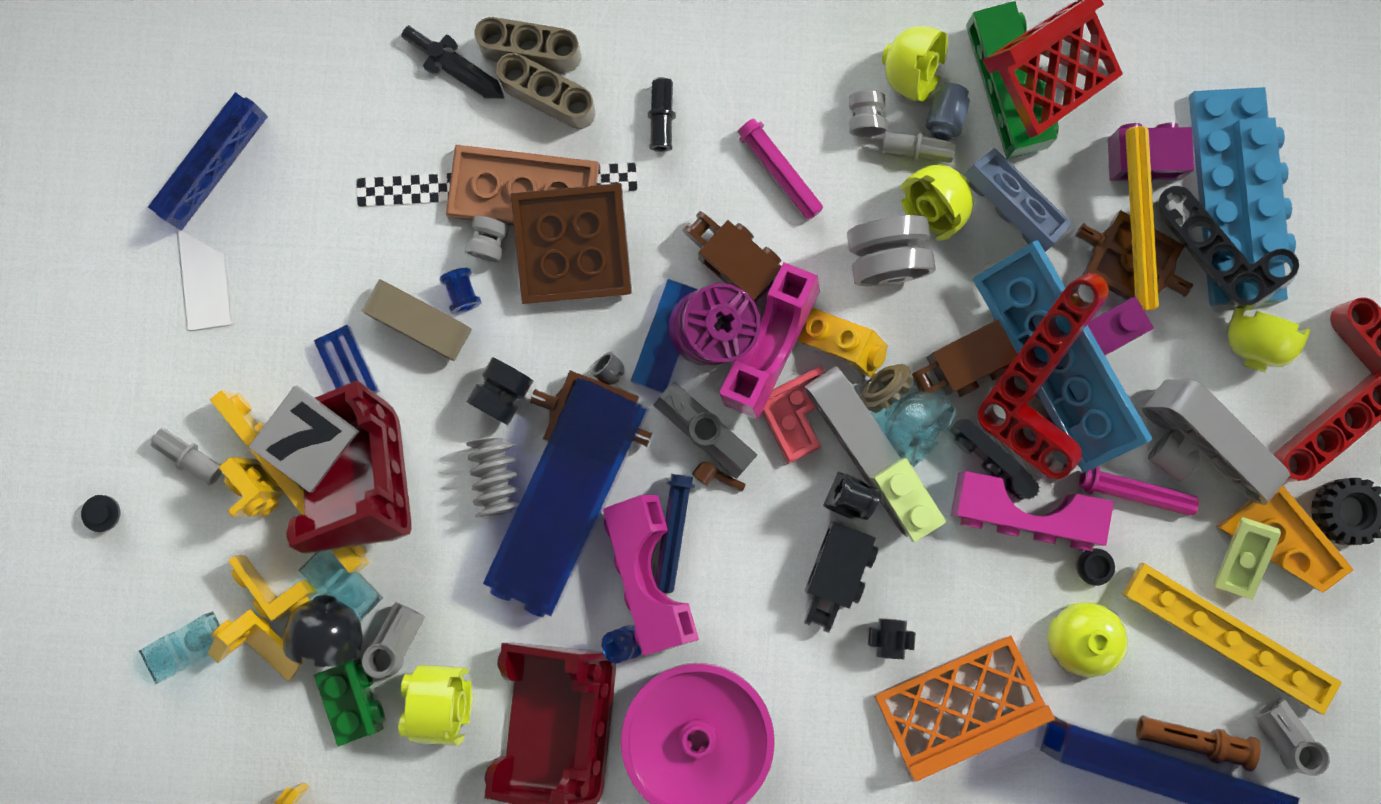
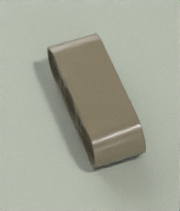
(515, 33)
(535, 78)
(416, 320)

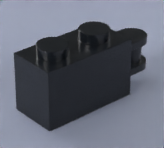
(839, 572)

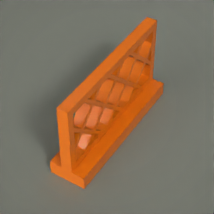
(975, 740)

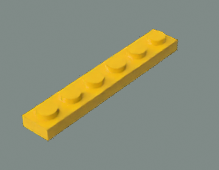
(236, 412)
(1232, 638)

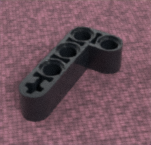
(1219, 244)

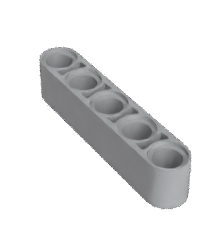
(853, 428)

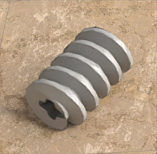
(493, 476)

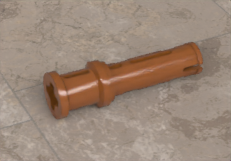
(1214, 744)

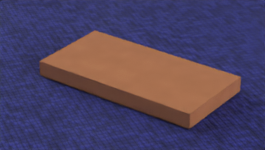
(487, 177)

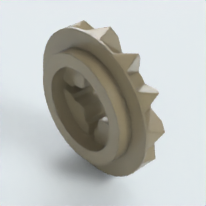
(886, 387)

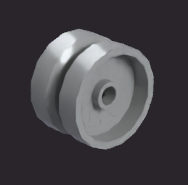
(891, 250)

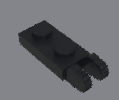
(996, 460)

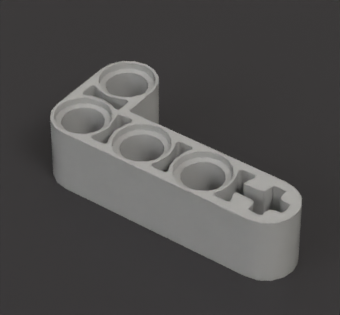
(1218, 436)

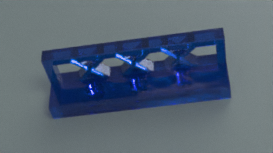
(208, 161)

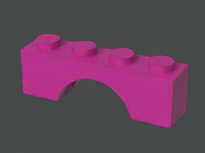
(785, 314)
(1078, 517)
(634, 532)

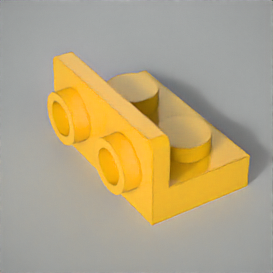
(256, 485)

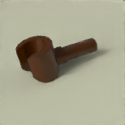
(706, 472)

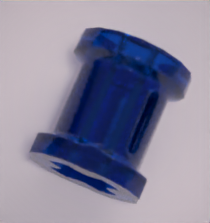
(460, 290)
(614, 648)

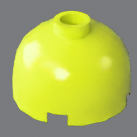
(914, 60)
(941, 197)
(1265, 339)
(1087, 639)

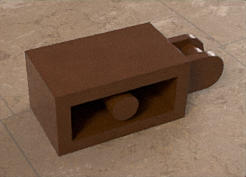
(734, 255)
(968, 360)

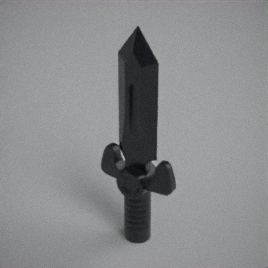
(453, 63)

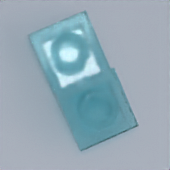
(332, 579)
(180, 648)

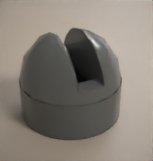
(607, 369)

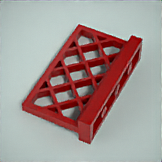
(1067, 26)

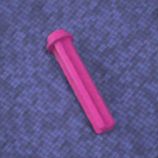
(780, 168)
(1138, 491)

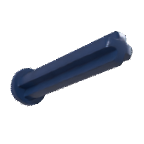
(672, 539)

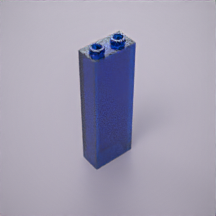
(565, 497)
(1153, 768)

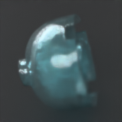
(916, 424)

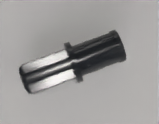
(661, 115)

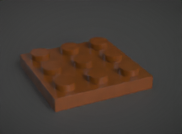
(571, 243)

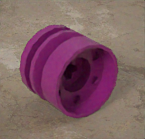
(694, 320)

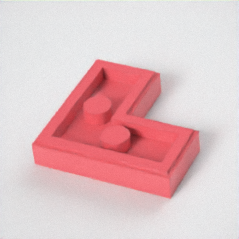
(787, 417)

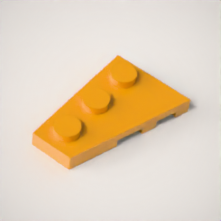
(1302, 545)

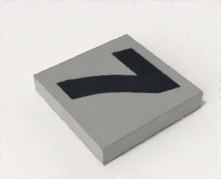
(303, 439)

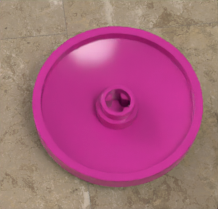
(697, 737)

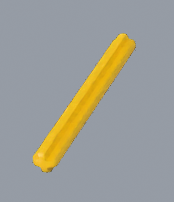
(1142, 217)

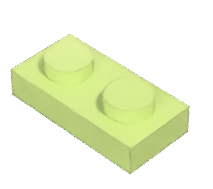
(909, 499)
(1247, 558)

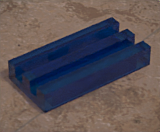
(356, 352)

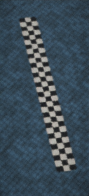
(435, 187)

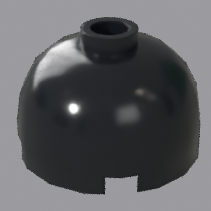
(323, 632)

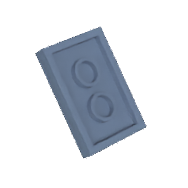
(1017, 199)

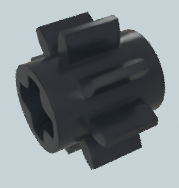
(891, 638)

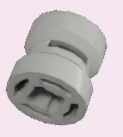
(867, 112)
(487, 239)

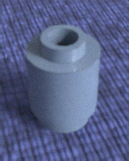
(948, 111)

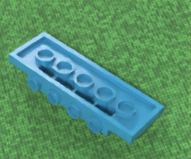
(1241, 179)
(1083, 389)

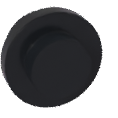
(100, 513)
(1095, 567)

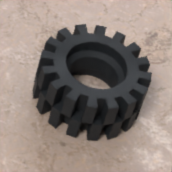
(1330, 516)

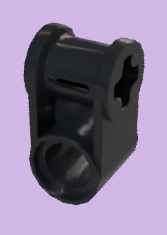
(852, 497)

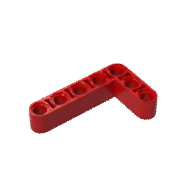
(1035, 373)
(1357, 402)

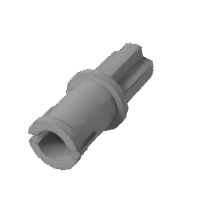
(918, 146)
(186, 456)

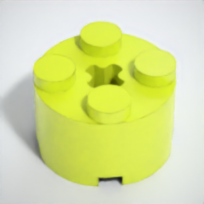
(435, 704)

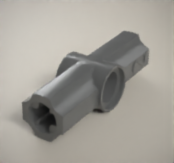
(687, 413)

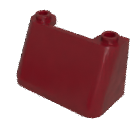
(366, 488)
(555, 726)

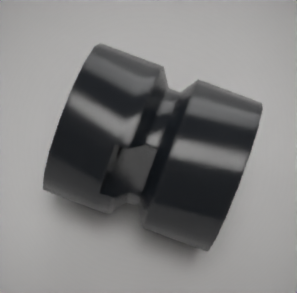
(499, 377)

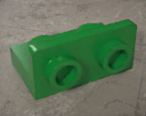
(350, 702)

